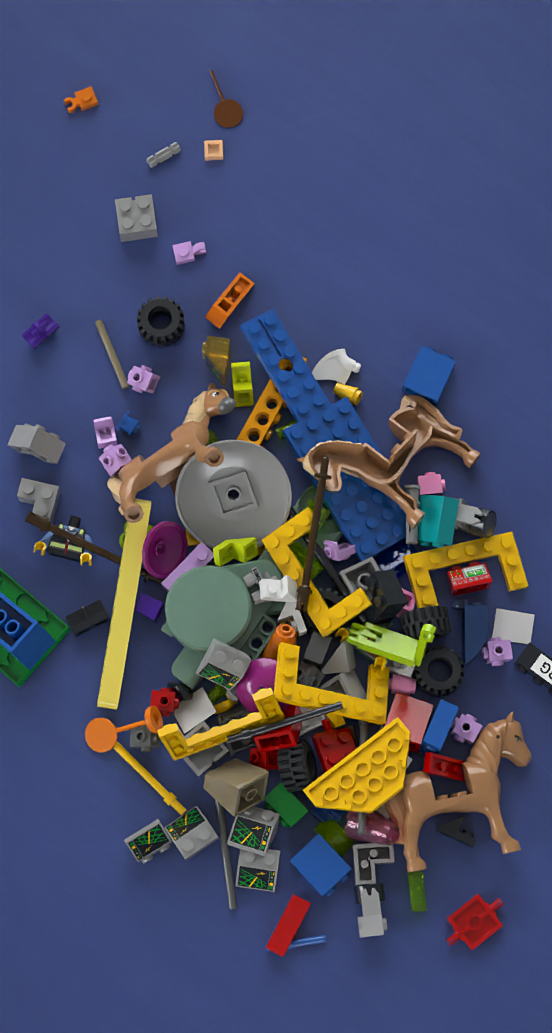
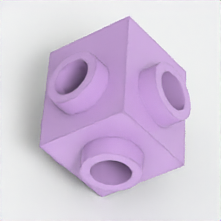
(143, 379)
(114, 459)
(503, 650)
(472, 726)

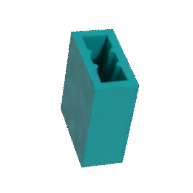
(439, 520)

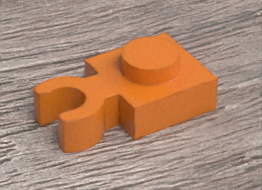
(84, 99)

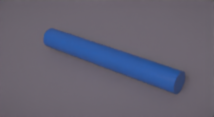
(307, 941)

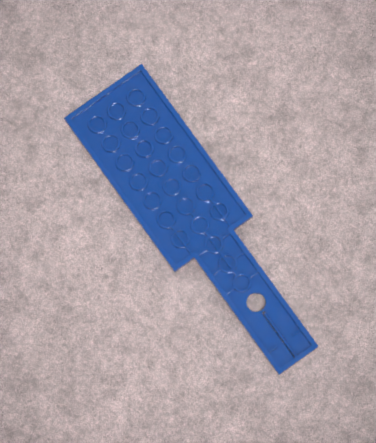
(361, 511)

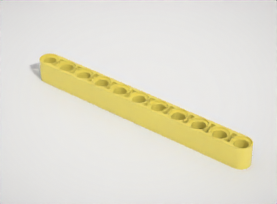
(123, 610)

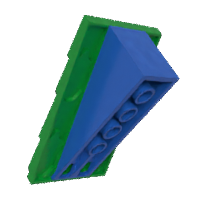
(26, 631)

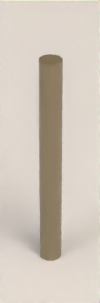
(112, 355)

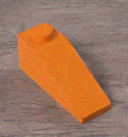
(229, 300)

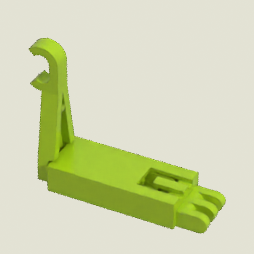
(390, 643)

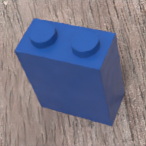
(429, 374)
(438, 728)
(321, 866)

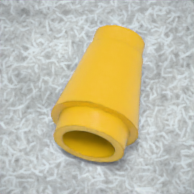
(352, 393)

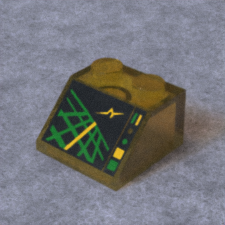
(217, 356)

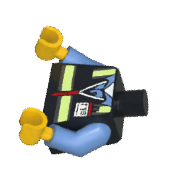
(63, 548)

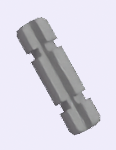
(163, 154)

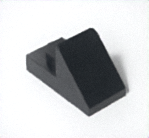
(451, 830)

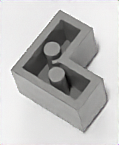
(37, 442)
(42, 495)
(366, 857)

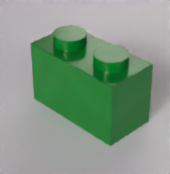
(286, 805)

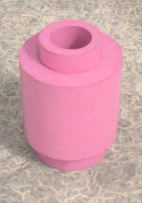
(402, 684)

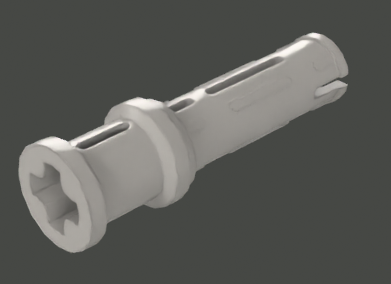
(412, 534)

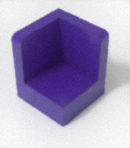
(149, 607)

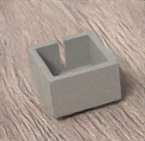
(136, 218)
(201, 761)

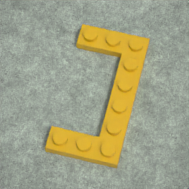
(499, 545)
(278, 546)
(286, 690)
(180, 747)

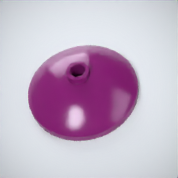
(164, 549)
(258, 674)

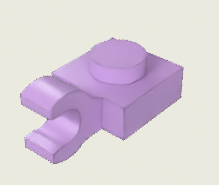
(185, 251)

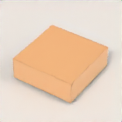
(213, 150)

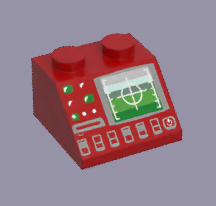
(468, 579)

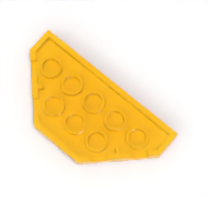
(366, 775)

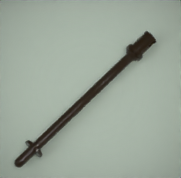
(45, 525)
(304, 590)

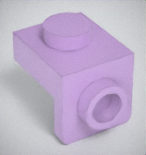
(105, 432)
(338, 552)

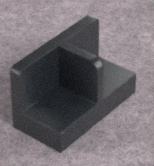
(87, 618)

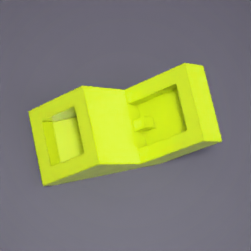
(242, 384)
(239, 549)

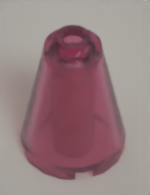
(378, 828)

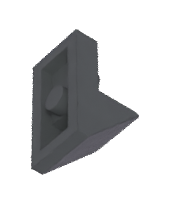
(317, 650)

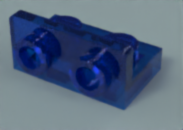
(393, 557)

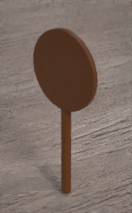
(227, 112)

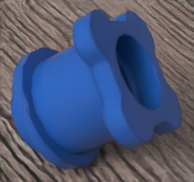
(128, 424)

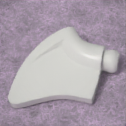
(335, 367)

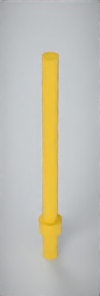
(169, 798)

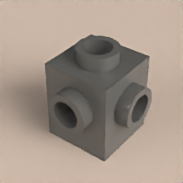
(309, 675)
(144, 739)

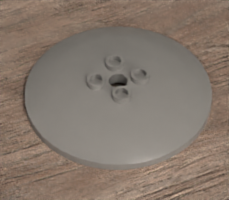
(257, 510)

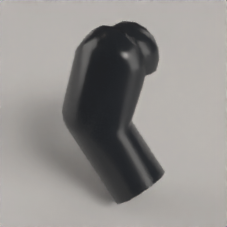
(181, 690)

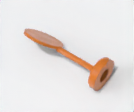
(102, 733)

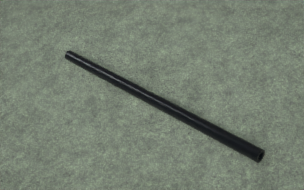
(330, 569)

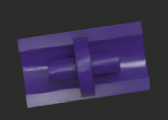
(40, 331)

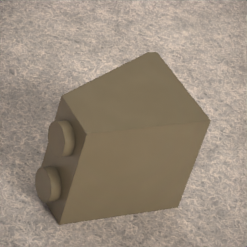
(237, 785)

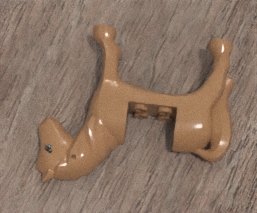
(417, 799)

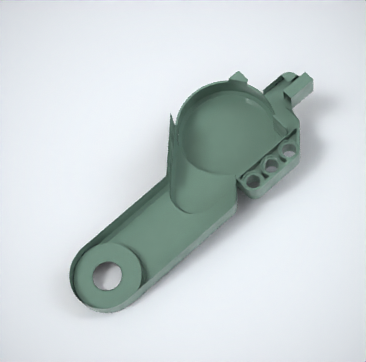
(218, 605)

